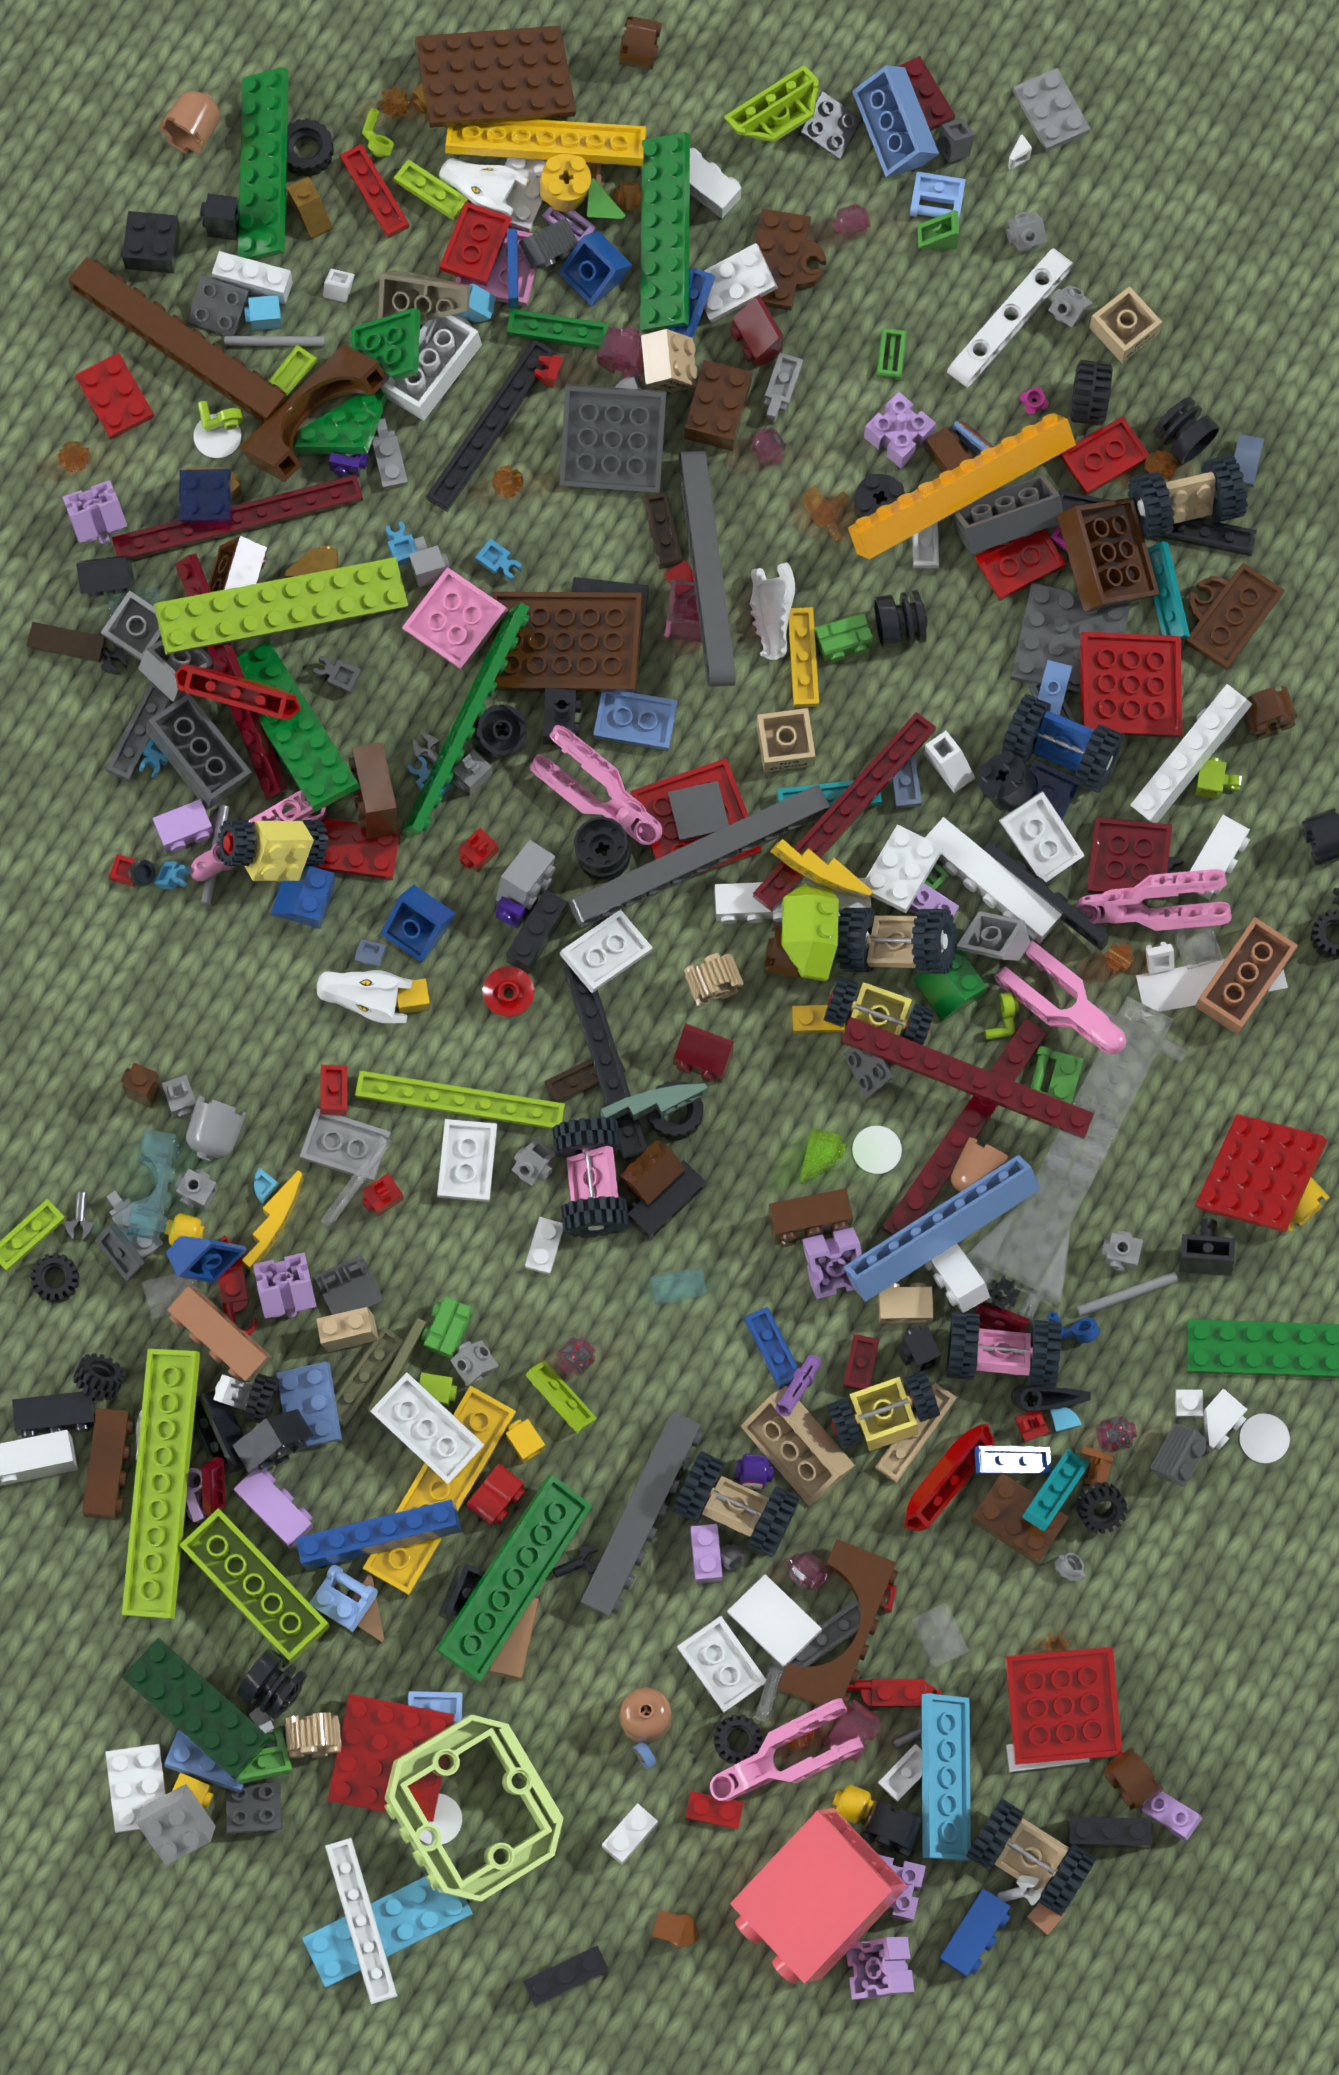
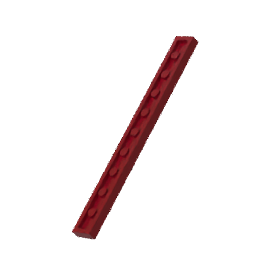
(243, 518)
(225, 661)
(848, 807)
(967, 1077)
(967, 1125)

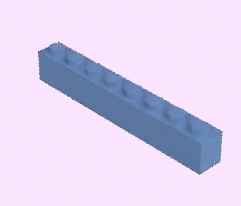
(942, 1228)

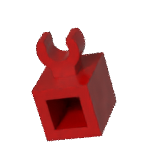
(477, 850)
(381, 1195)

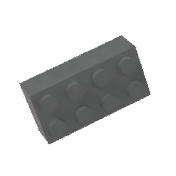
(1008, 514)
(198, 751)

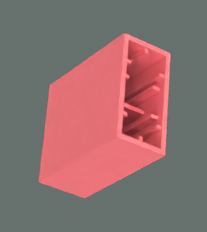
(817, 1897)

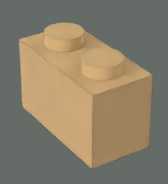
(906, 1304)
(347, 1329)

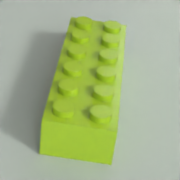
(254, 1586)

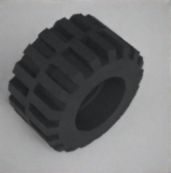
(1091, 392)

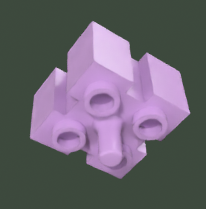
(899, 430)
(95, 513)
(827, 1261)
(284, 1286)
(912, 1874)
(880, 1968)

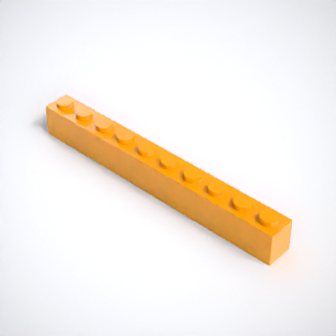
(961, 485)

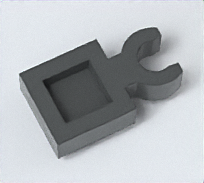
(341, 676)

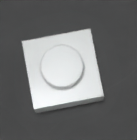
(1189, 1403)

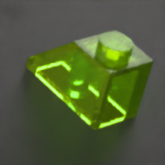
(821, 1154)

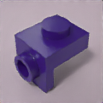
(347, 465)
(510, 912)

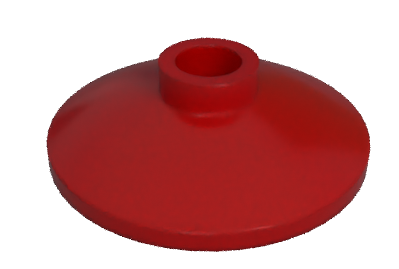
(510, 979)

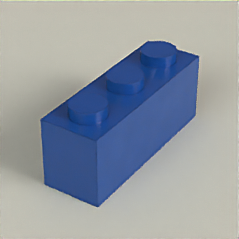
(975, 1933)

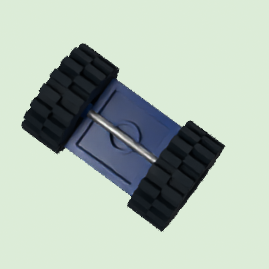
(1063, 742)

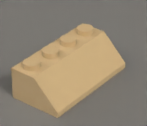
(798, 1448)

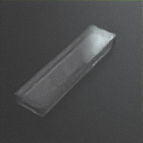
(356, 1180)

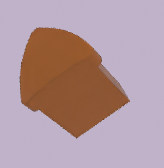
(1099, 1466)
(675, 1929)

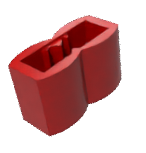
(496, 1495)

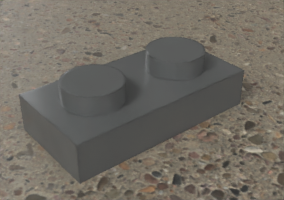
(120, 1251)

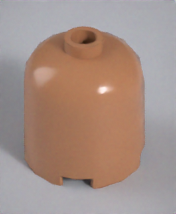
(191, 121)
(975, 1164)
(642, 1727)

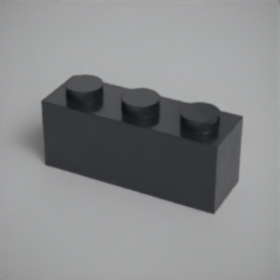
(537, 931)
(654, 1217)
(53, 1413)
(218, 1430)
(1109, 1832)
(566, 1976)

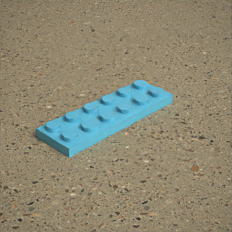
(946, 1777)
(401, 1922)

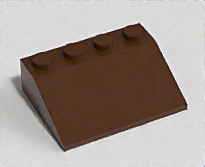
(1108, 554)

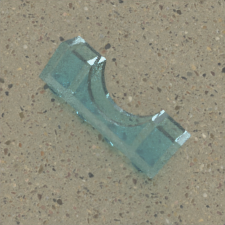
(156, 1154)

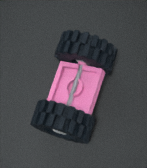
(592, 1177)
(1004, 1351)

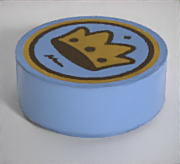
(644, 1755)

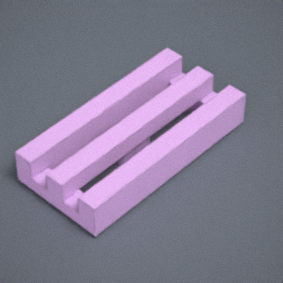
(573, 214)

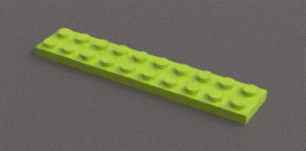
(280, 605)
(161, 1483)

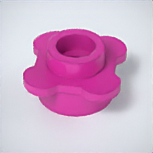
(1035, 393)

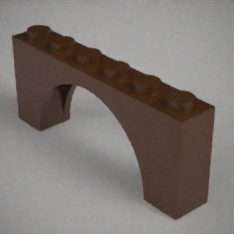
(340, 375)
(868, 1578)

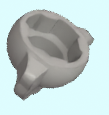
(732, 1556)
(1070, 1567)

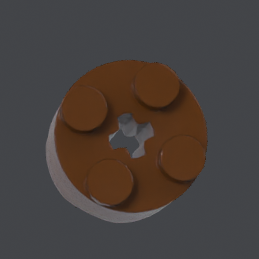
(639, 42)
(1270, 712)
(777, 959)
(1133, 1778)

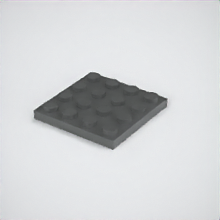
(612, 438)
(1053, 633)

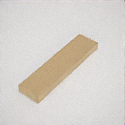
(902, 1453)

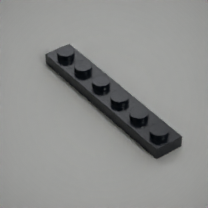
(1075, 918)

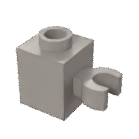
(427, 563)
(471, 772)
(179, 1096)

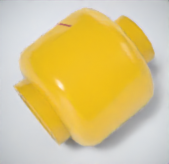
(184, 1226)
(853, 1803)

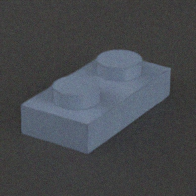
(906, 786)

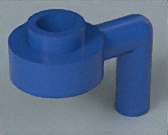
(1083, 1330)

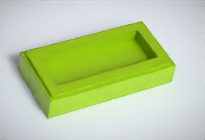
(293, 370)

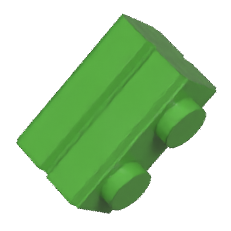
(844, 638)
(447, 1328)

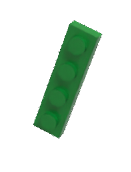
(556, 329)

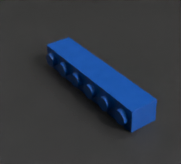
(378, 1534)

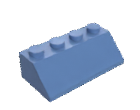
(895, 121)

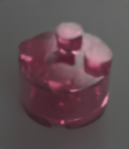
(621, 351)
(853, 1723)

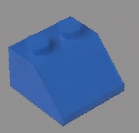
(594, 267)
(305, 899)
(417, 922)
(203, 1258)

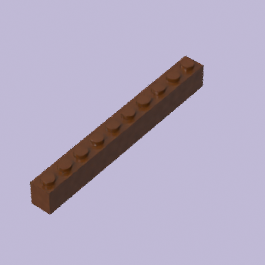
(176, 340)

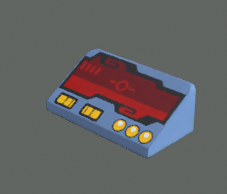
(971, 437)

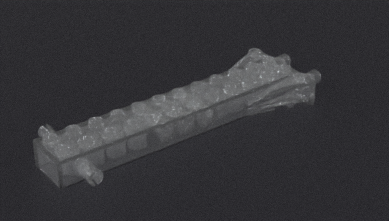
(1035, 1236)

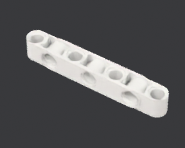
(998, 329)

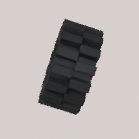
(1318, 934)
(55, 1262)
(99, 1376)
(261, 1398)
(1094, 1497)
(728, 1725)

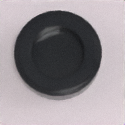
(141, 872)

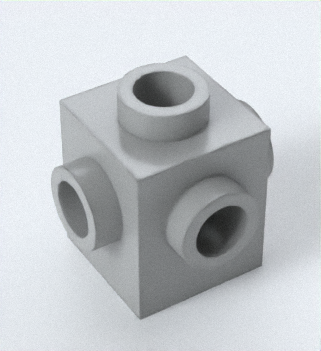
(1026, 231)
(1069, 305)
(534, 1162)
(199, 1197)
(1131, 1251)
(473, 1362)

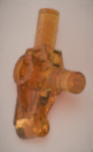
(824, 512)

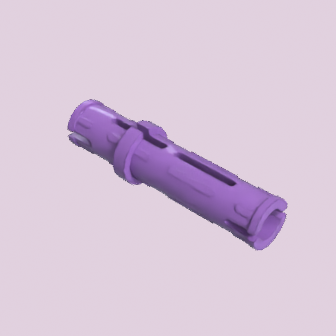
(809, 1368)

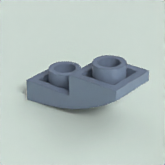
(1248, 456)

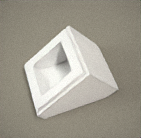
(1020, 153)
(338, 285)

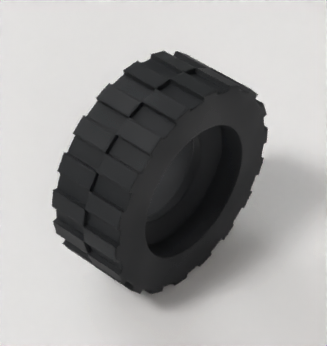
(321, 159)
(680, 1129)

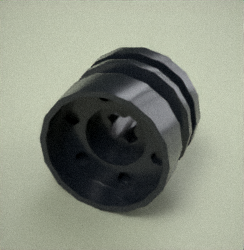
(1182, 426)
(900, 619)
(599, 835)
(272, 1684)

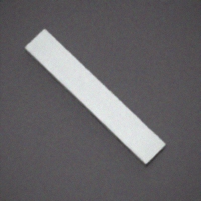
(361, 1921)

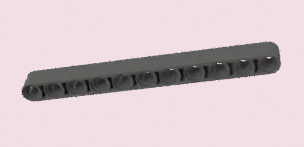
(706, 569)
(699, 856)

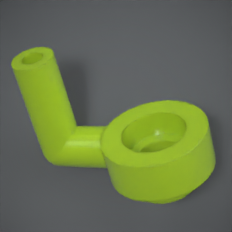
(378, 144)
(227, 419)
(1008, 1007)

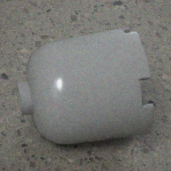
(214, 1129)

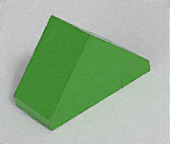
(601, 204)
(939, 232)

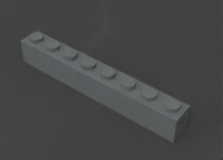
(641, 1514)

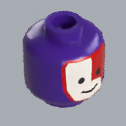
(753, 1471)

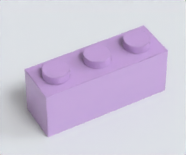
(274, 1507)

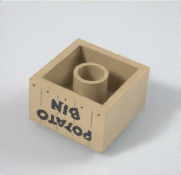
(1125, 324)
(669, 361)
(785, 740)

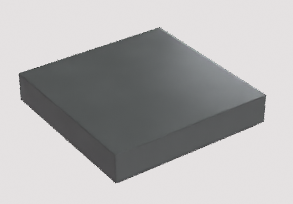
(698, 811)

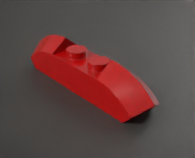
(236, 691)
(946, 1479)

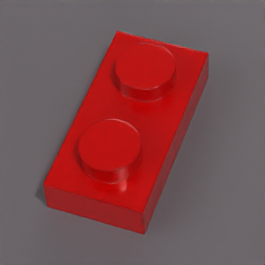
(333, 1090)
(712, 1811)

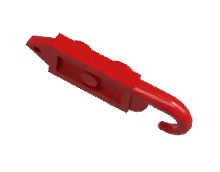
(234, 1291)
(893, 1692)

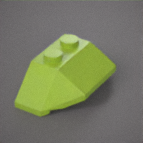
(777, 108)
(811, 929)

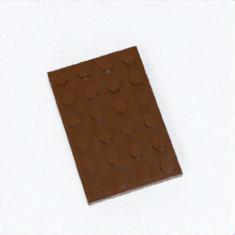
(495, 76)
(573, 642)

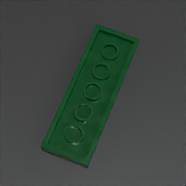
(196, 1708)

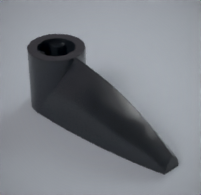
(1047, 1398)

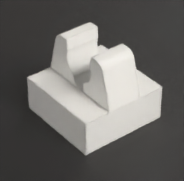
(1160, 958)

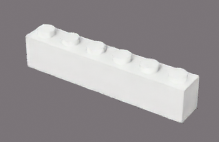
(1191, 754)
(993, 881)
(737, 903)

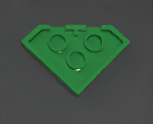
(391, 342)
(345, 428)

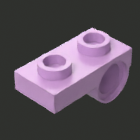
(930, 899)
(194, 1498)
(1173, 1815)

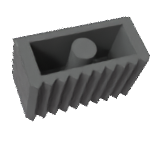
(548, 243)
(1179, 1455)

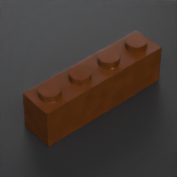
(106, 1464)

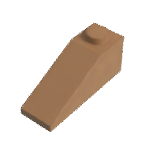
(513, 1655)

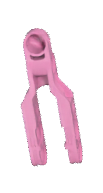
(621, 807)
(211, 865)
(1127, 905)
(1082, 1016)
(760, 1767)

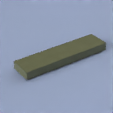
(400, 1362)
(366, 1375)

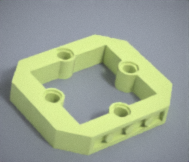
(519, 1858)

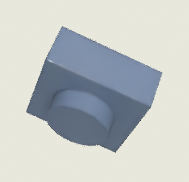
(370, 952)

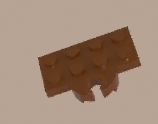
(787, 252)
(1231, 613)

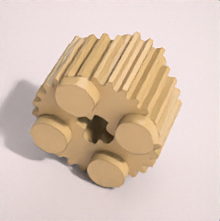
(713, 979)
(313, 1735)

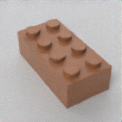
(1246, 976)
(219, 1333)

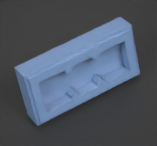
(1055, 685)

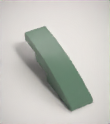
(663, 1099)

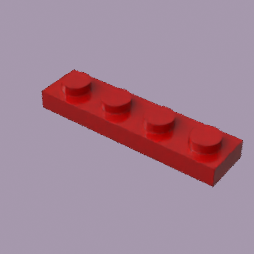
(374, 191)

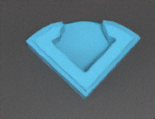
(264, 1186)
(1064, 1419)

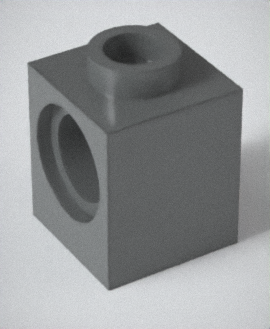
(955, 140)

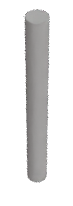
(274, 340)
(210, 883)
(1127, 1294)

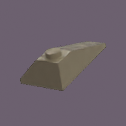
(428, 294)

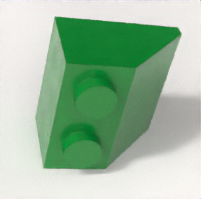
(953, 990)

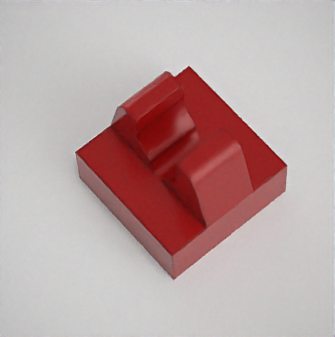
(552, 366)
(1031, 1425)

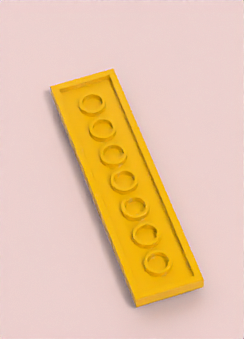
(550, 138)
(488, 1422)

